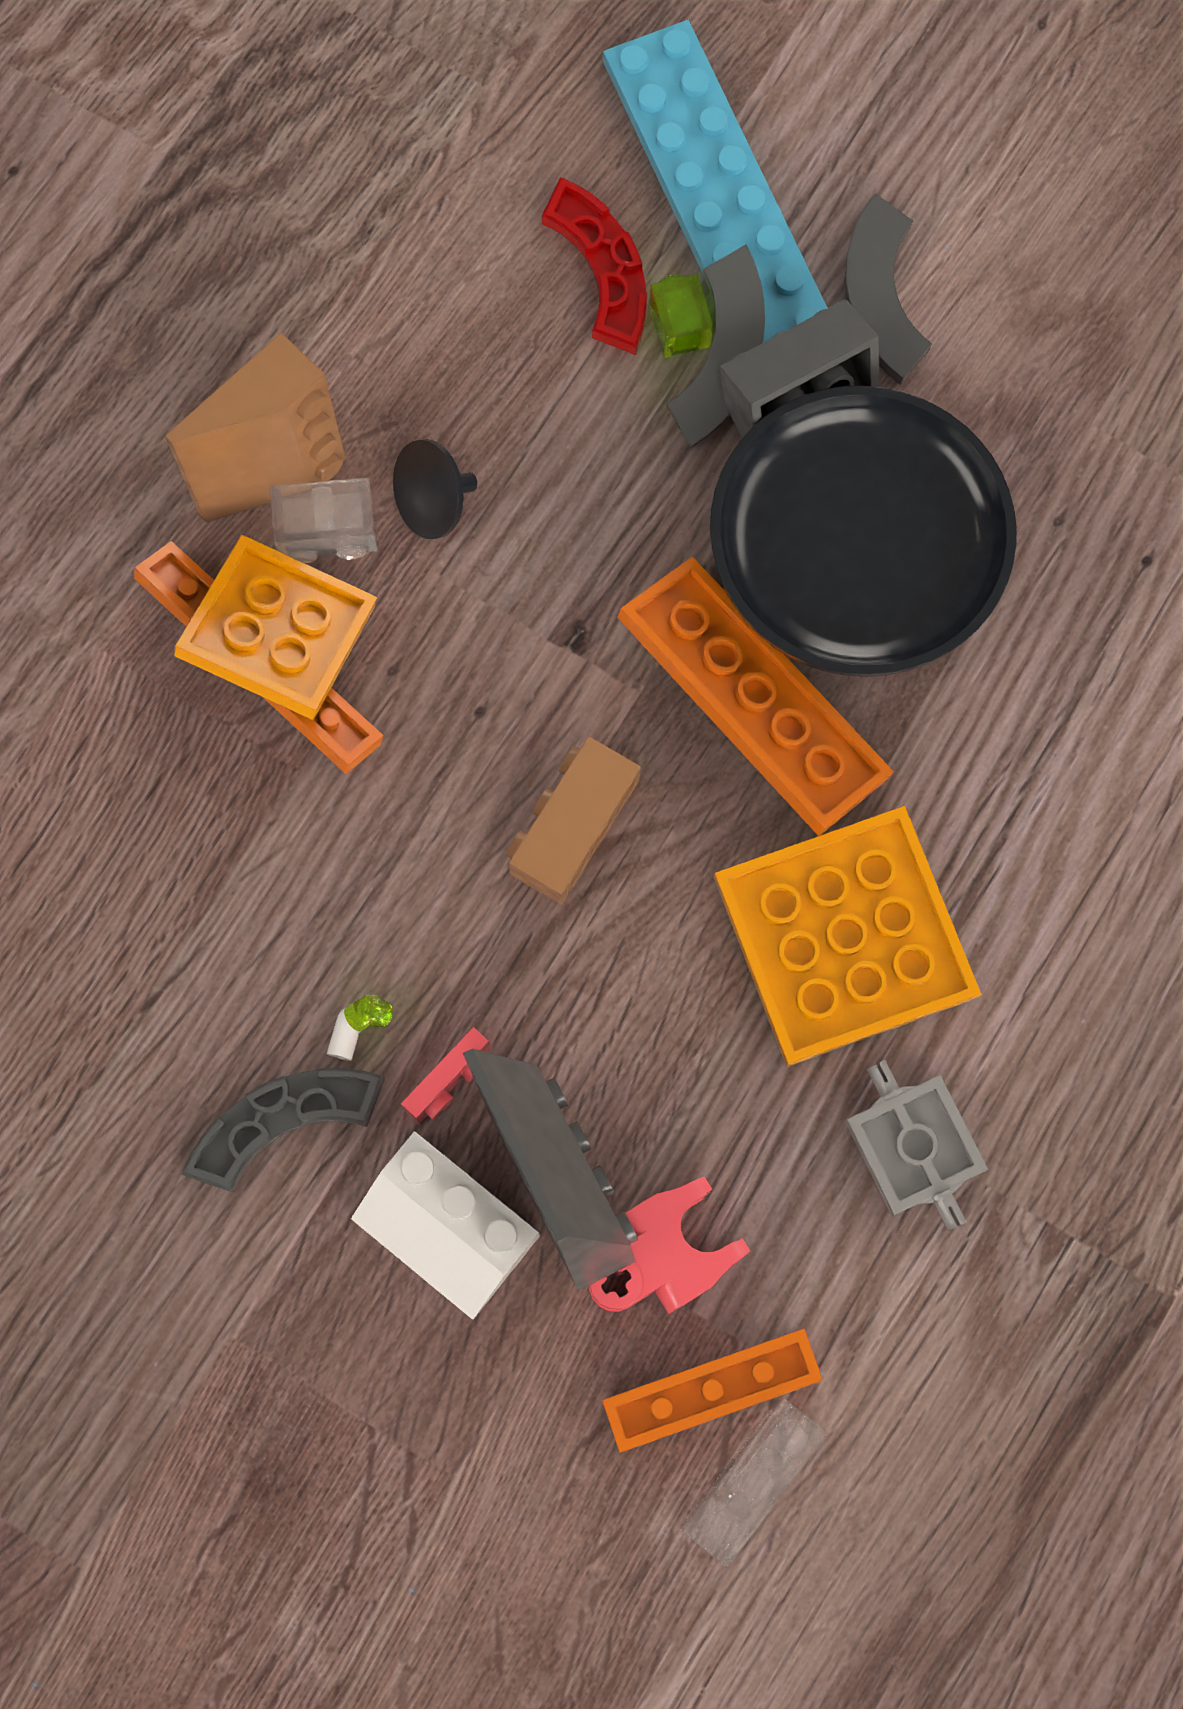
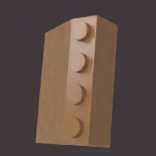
(259, 432)

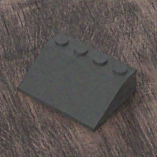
(553, 1166)

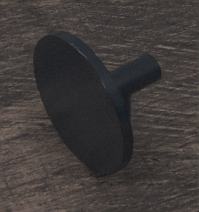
(430, 488)

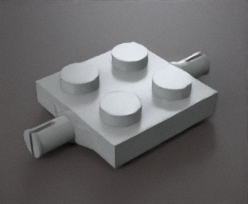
(916, 1145)

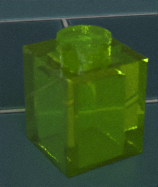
(680, 314)

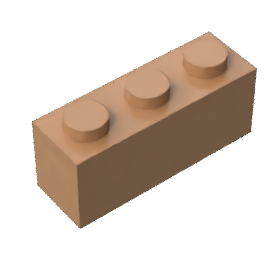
(572, 819)

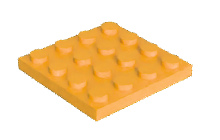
(846, 936)

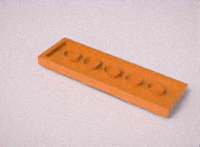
(755, 696)

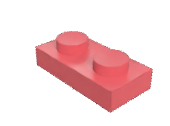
(433, 1094)

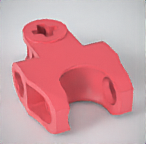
(663, 1256)

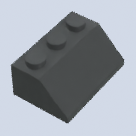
(816, 355)

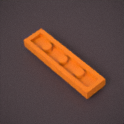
(712, 1390)

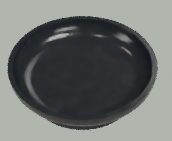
(863, 531)

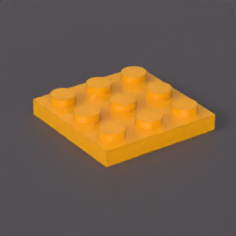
(276, 627)

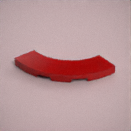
(611, 258)

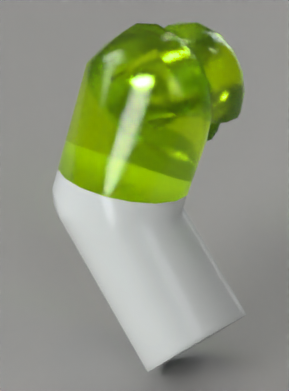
(354, 1019)

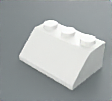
(444, 1225)

